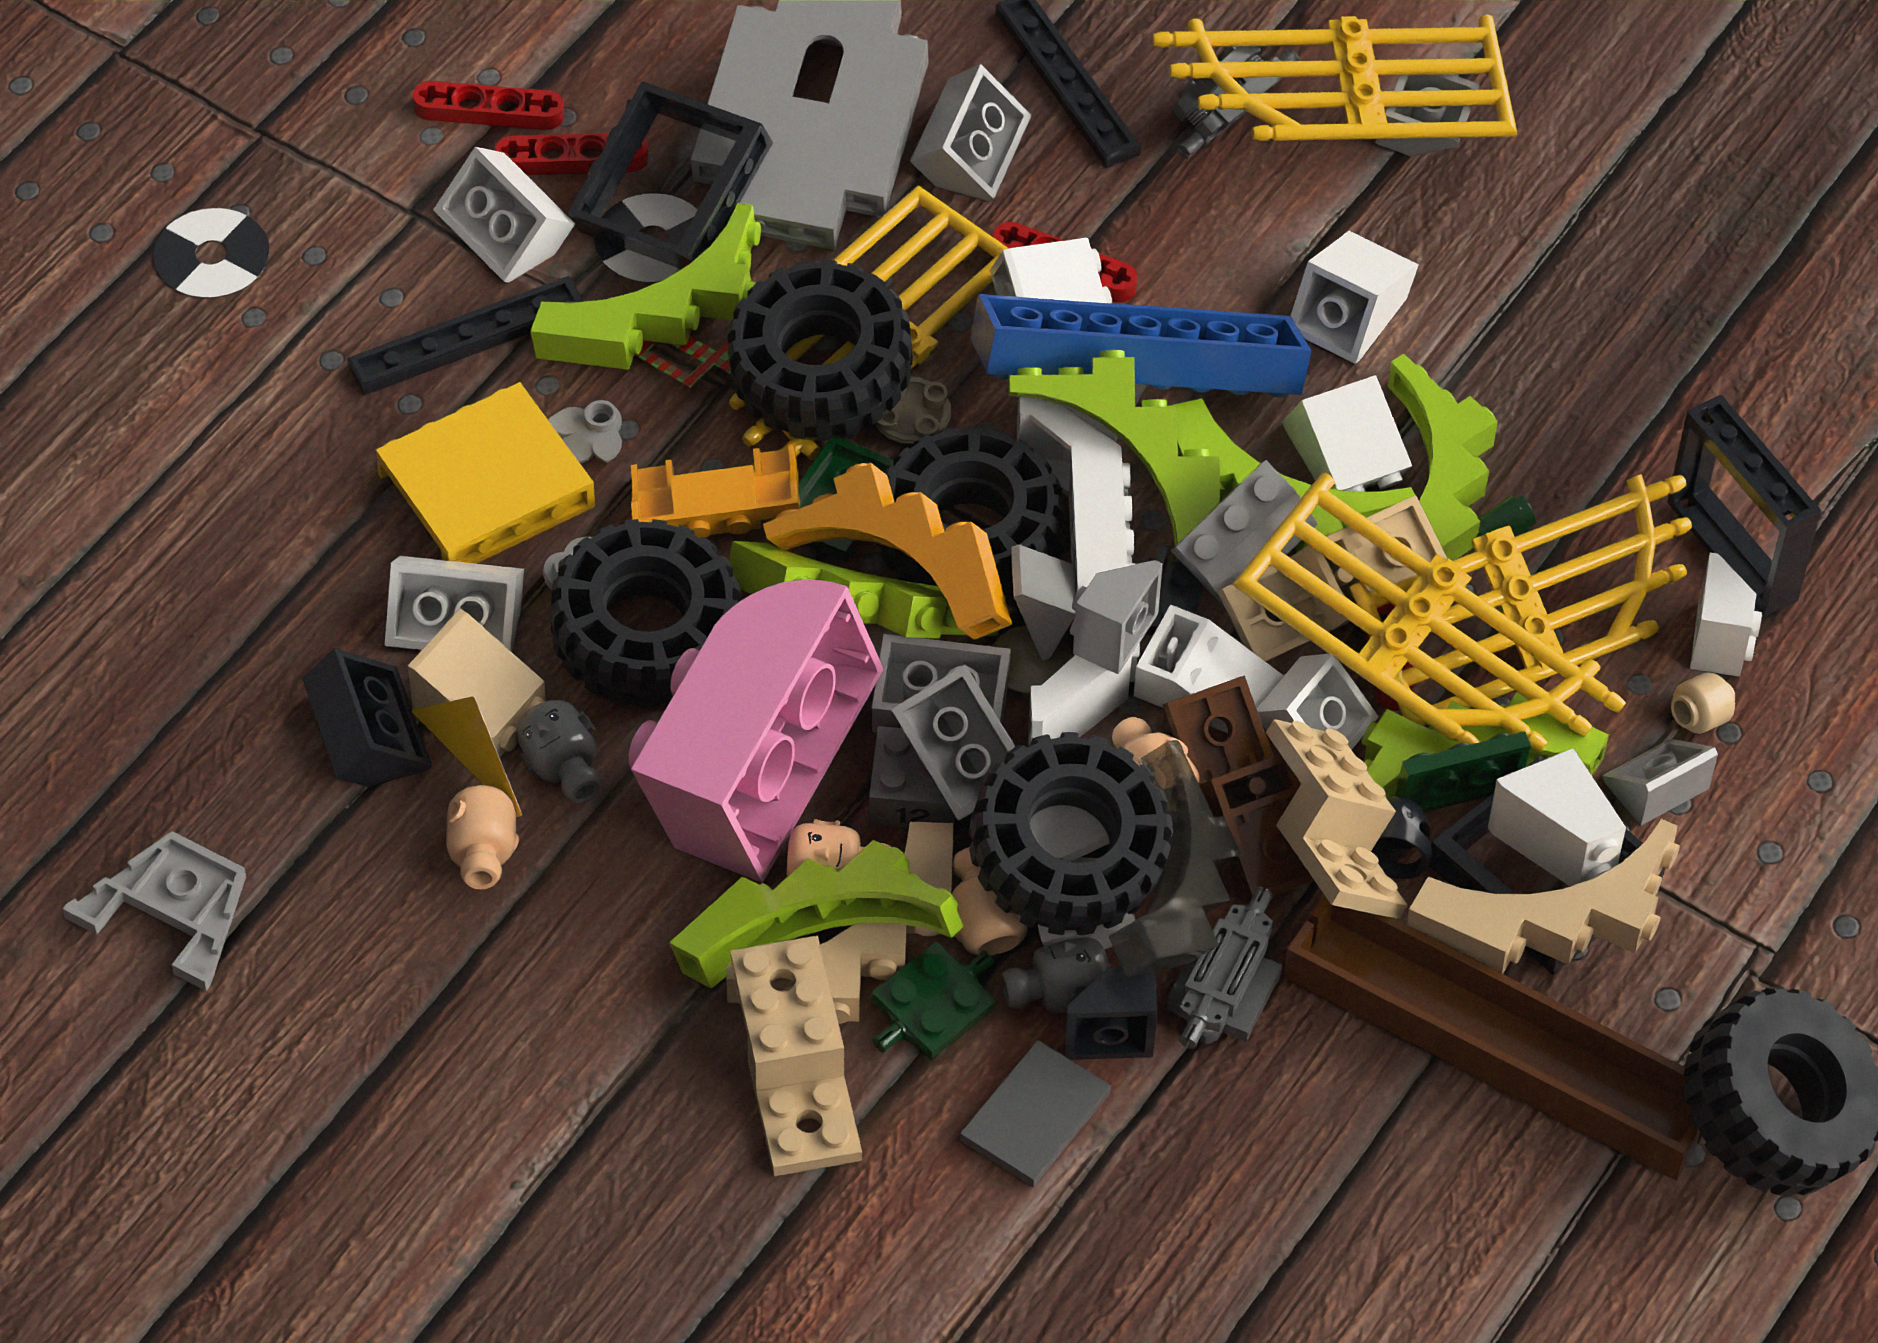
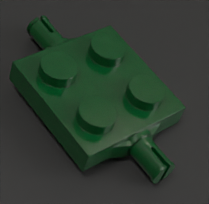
(933, 1001)

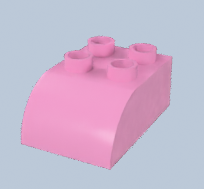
(756, 723)

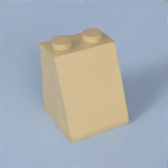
(471, 662)

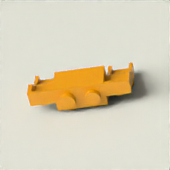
(718, 499)

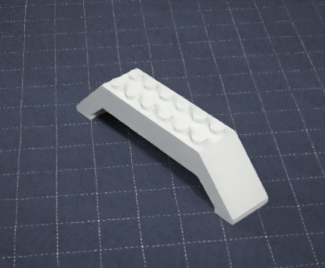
(1100, 541)

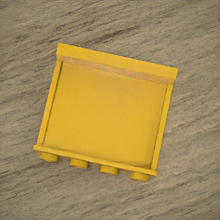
(488, 476)

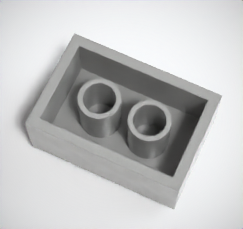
(919, 662)

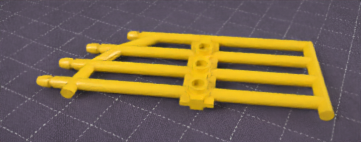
(1357, 79)
(921, 335)
(1518, 595)
(1409, 624)

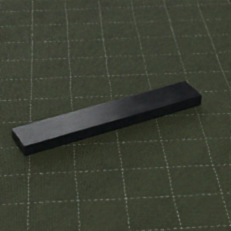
(1068, 81)
(456, 338)

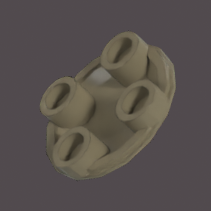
(919, 412)
(1025, 662)

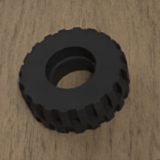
(831, 396)
(984, 471)
(627, 563)
(1083, 776)
(1745, 1118)

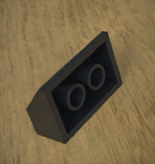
(365, 719)

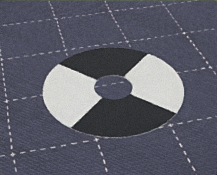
(636, 213)
(177, 246)

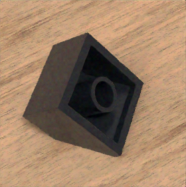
(1113, 1018)

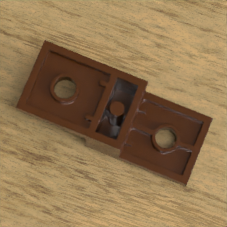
(1241, 780)

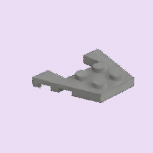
(178, 886)

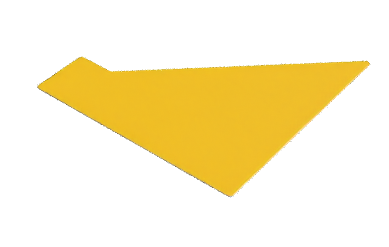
(465, 734)

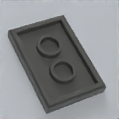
(1035, 1113)

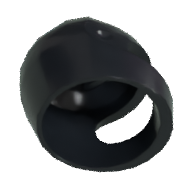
(1405, 830)

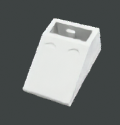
(1195, 655)

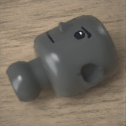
(560, 748)
(1056, 975)

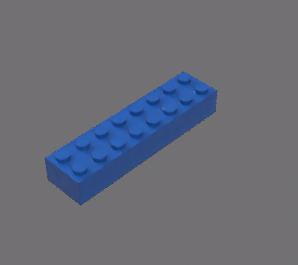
(1167, 343)

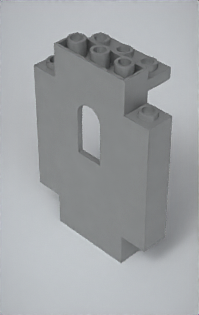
(821, 152)

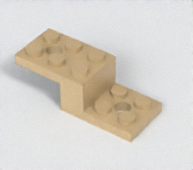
(1269, 638)
(1336, 819)
(796, 1055)

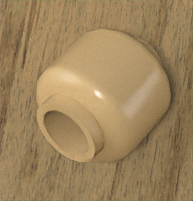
(1703, 703)

